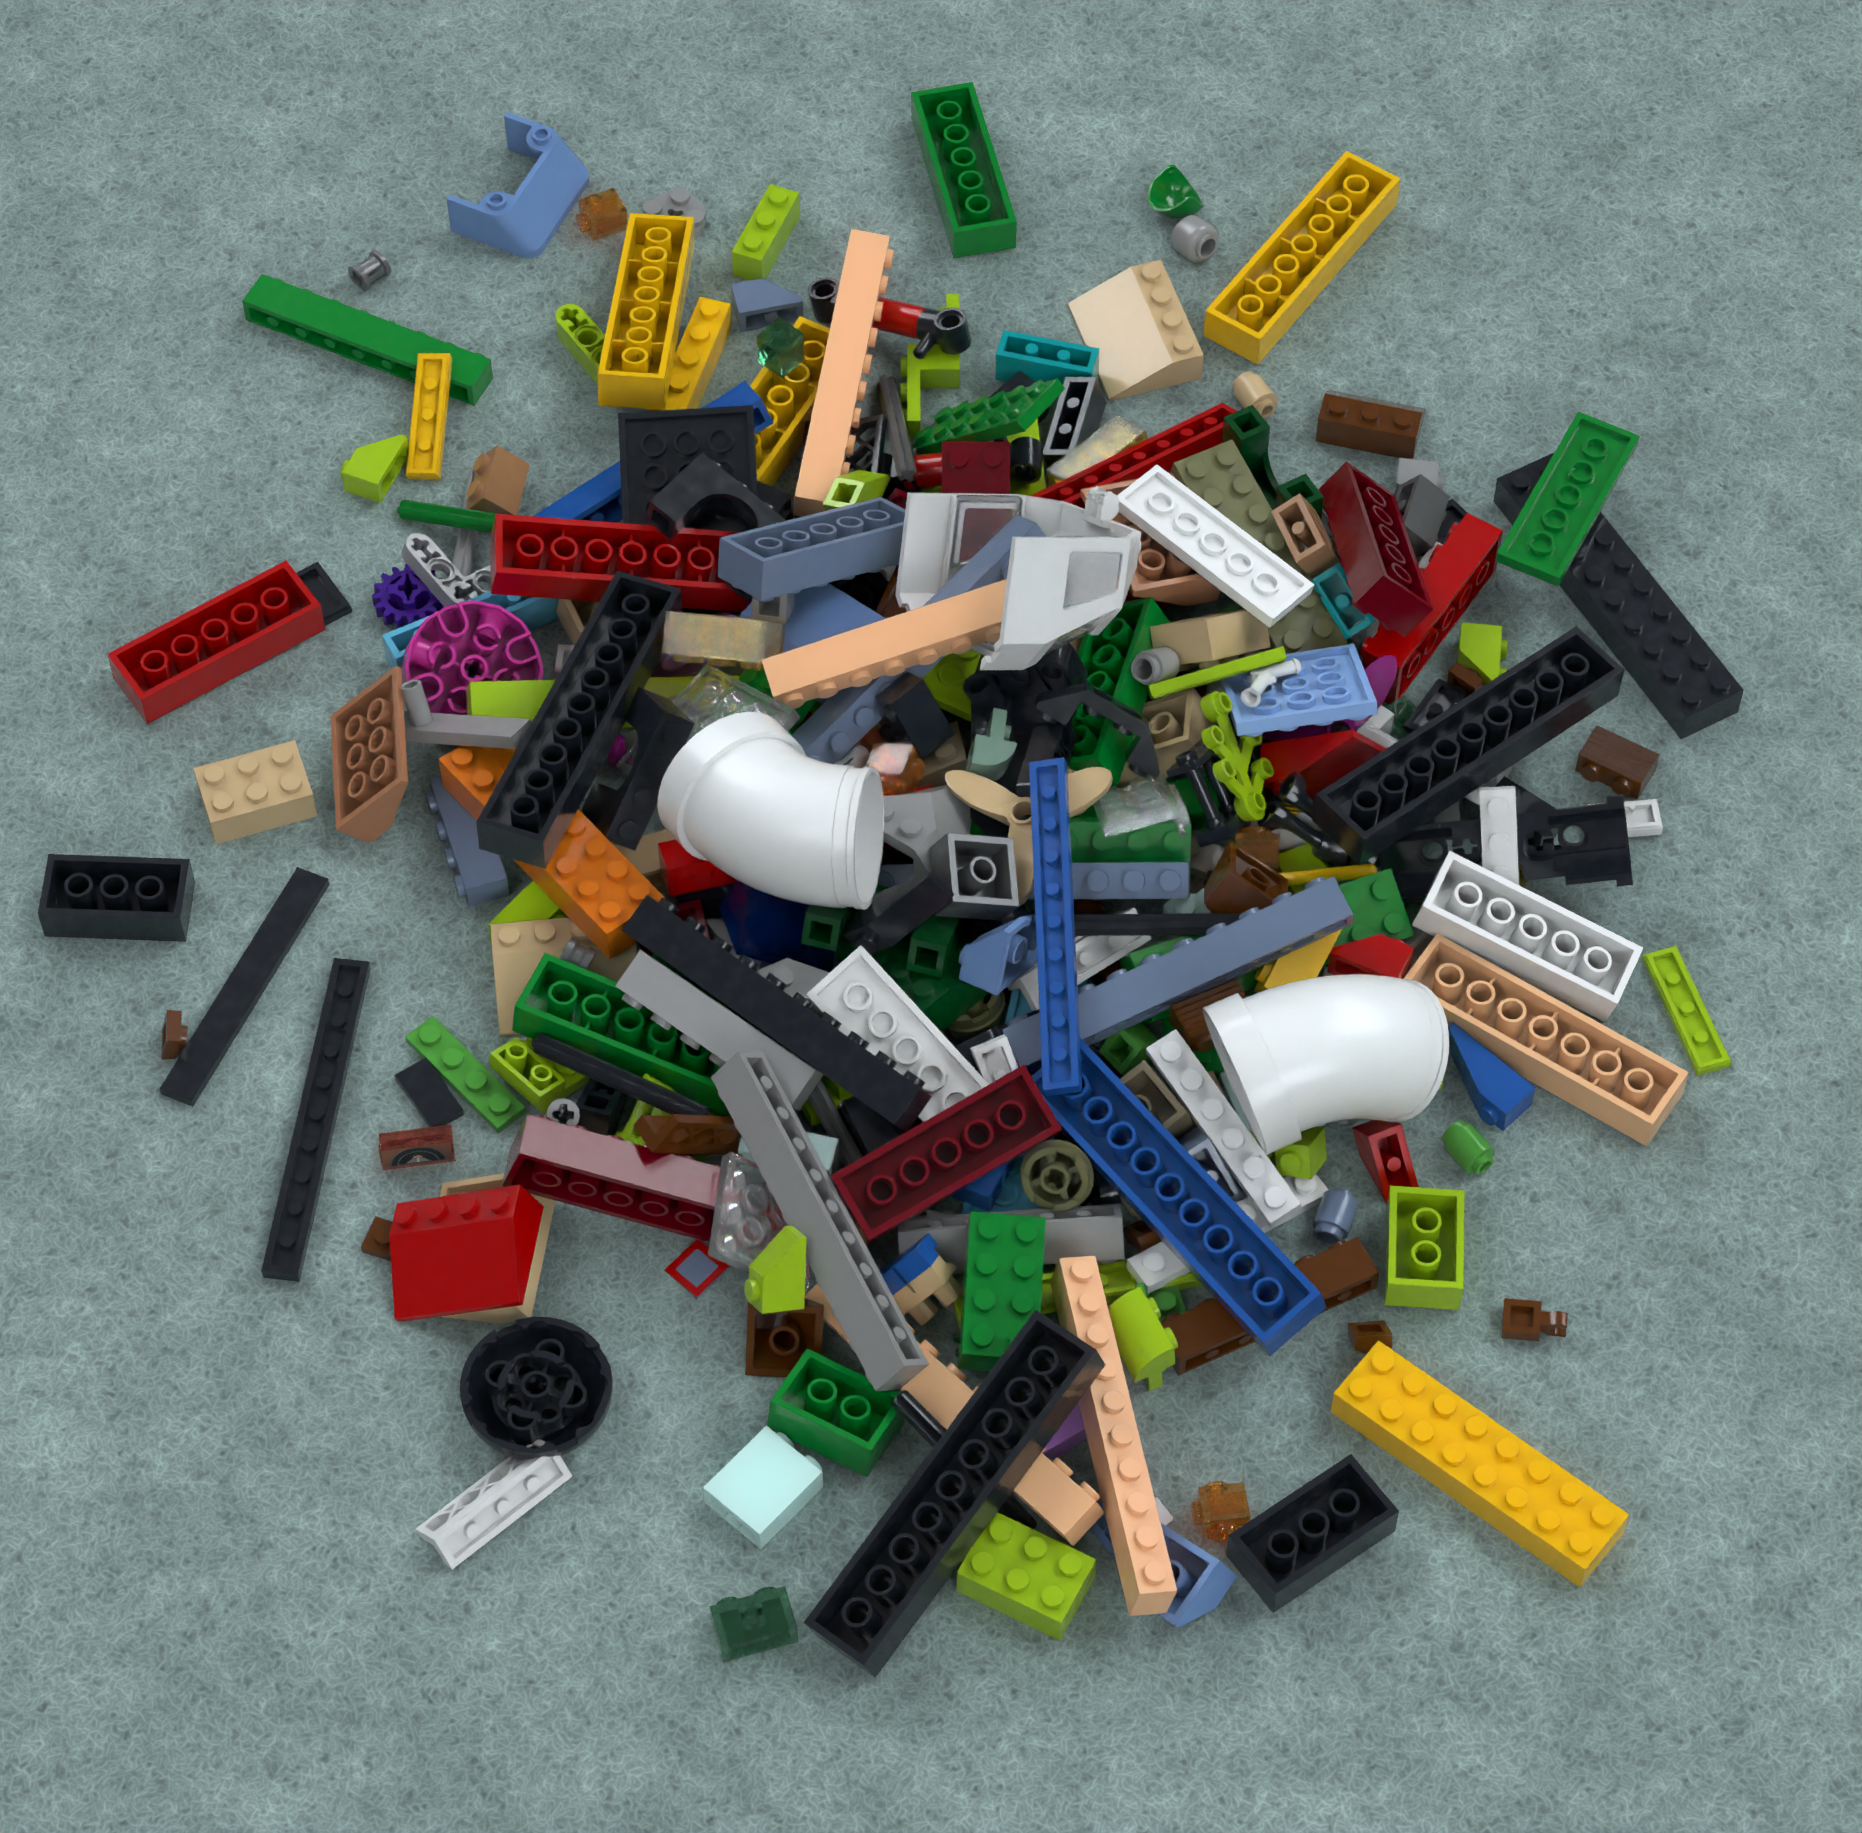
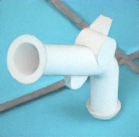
(1263, 677)

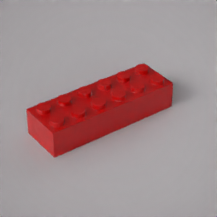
(1452, 582)
(216, 641)

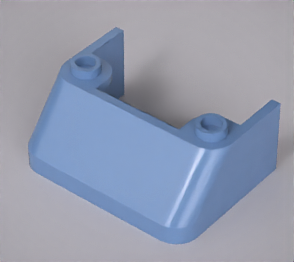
(531, 216)

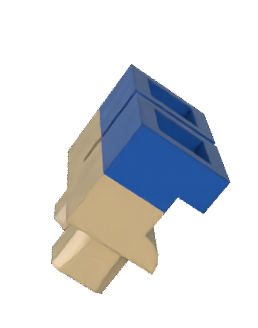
(918, 1275)

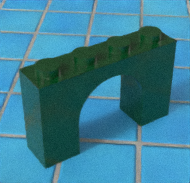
(1251, 437)
(929, 946)

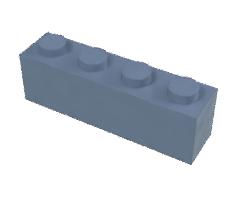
(479, 871)

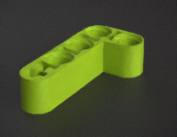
(580, 337)

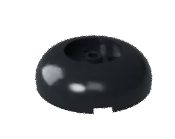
(550, 1353)

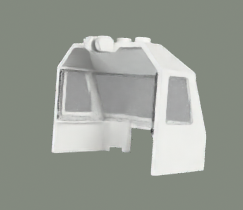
(1054, 583)

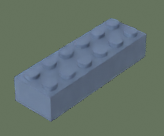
(813, 549)

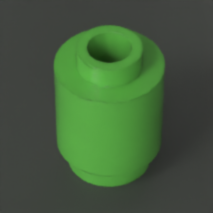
(1468, 1147)

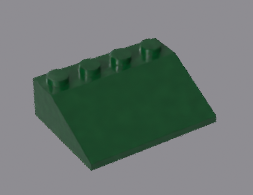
(938, 998)

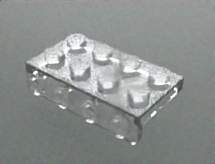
(1141, 805)

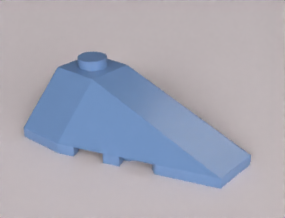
(1000, 955)
(1197, 1574)

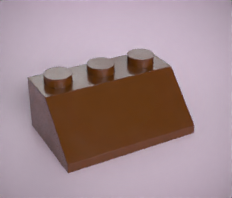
(1369, 424)

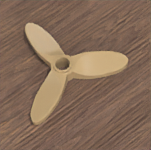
(996, 801)

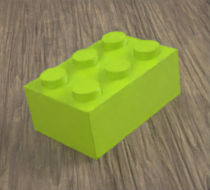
(1424, 1247)
(1026, 1575)

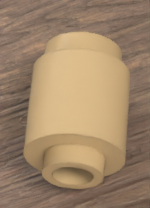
(1252, 389)

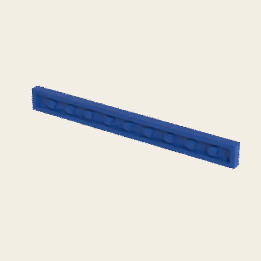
(1055, 927)

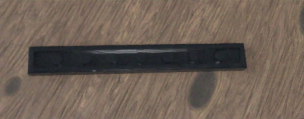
(244, 987)

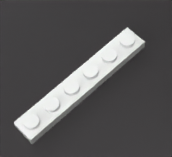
(1223, 1128)
(1160, 1265)

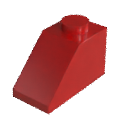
(1372, 956)
(1385, 1155)

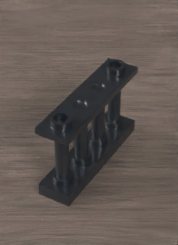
(1223, 821)

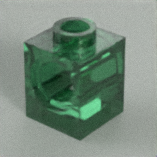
(780, 347)

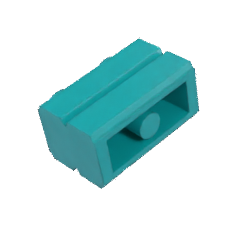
(1338, 601)

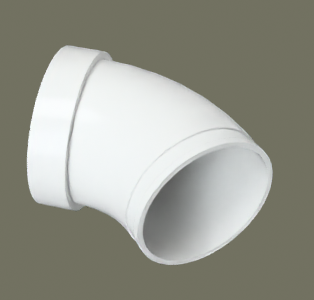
(774, 815)
(1330, 1052)

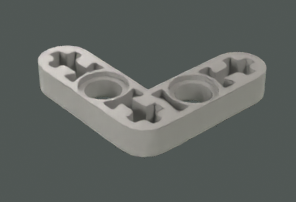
(444, 590)

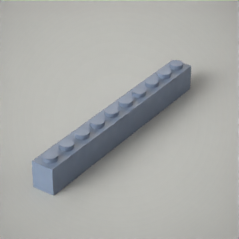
(855, 709)
(1097, 879)
(1194, 966)

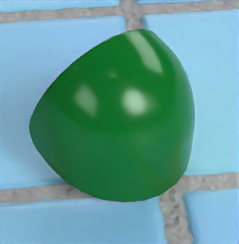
(1172, 188)

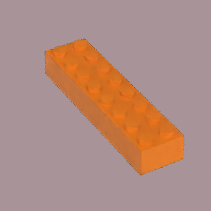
(586, 872)

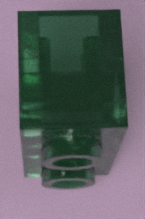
(739, 1637)

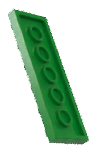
(988, 417)
(1567, 499)

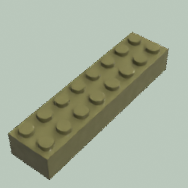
(1229, 487)

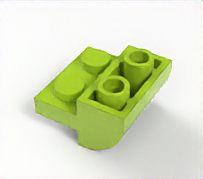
(533, 1075)
(1141, 1338)

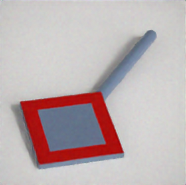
(696, 1269)

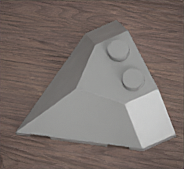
(921, 819)

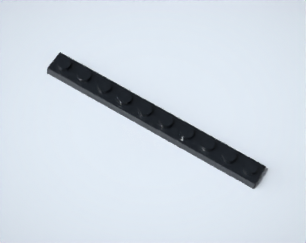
(316, 1120)

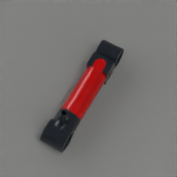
(944, 327)
(1025, 466)

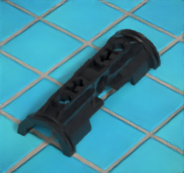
(1596, 858)

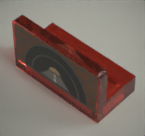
(416, 1147)

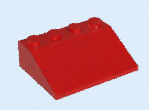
(463, 1252)

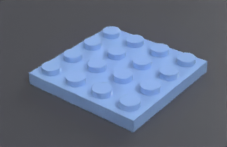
(1325, 690)

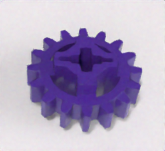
(392, 595)

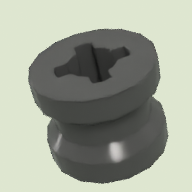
(578, 954)

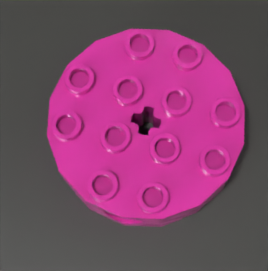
(465, 637)

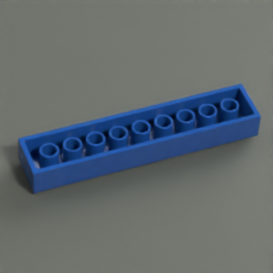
(1185, 1206)

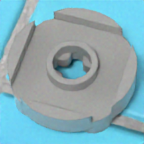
(678, 203)

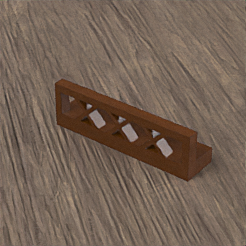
(689, 1134)

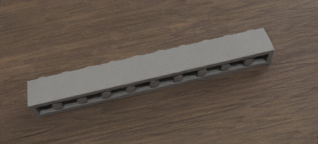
(814, 1208)

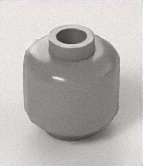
(1195, 239)

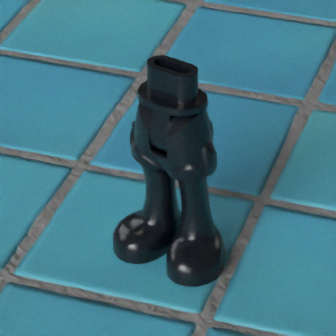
(1279, 817)

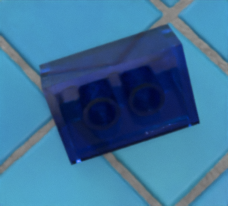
(769, 928)

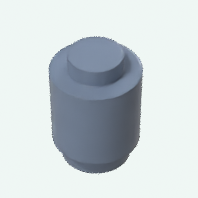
(1334, 1215)

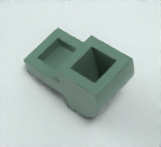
(992, 752)

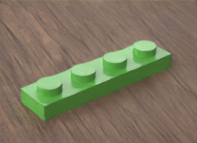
(466, 1074)

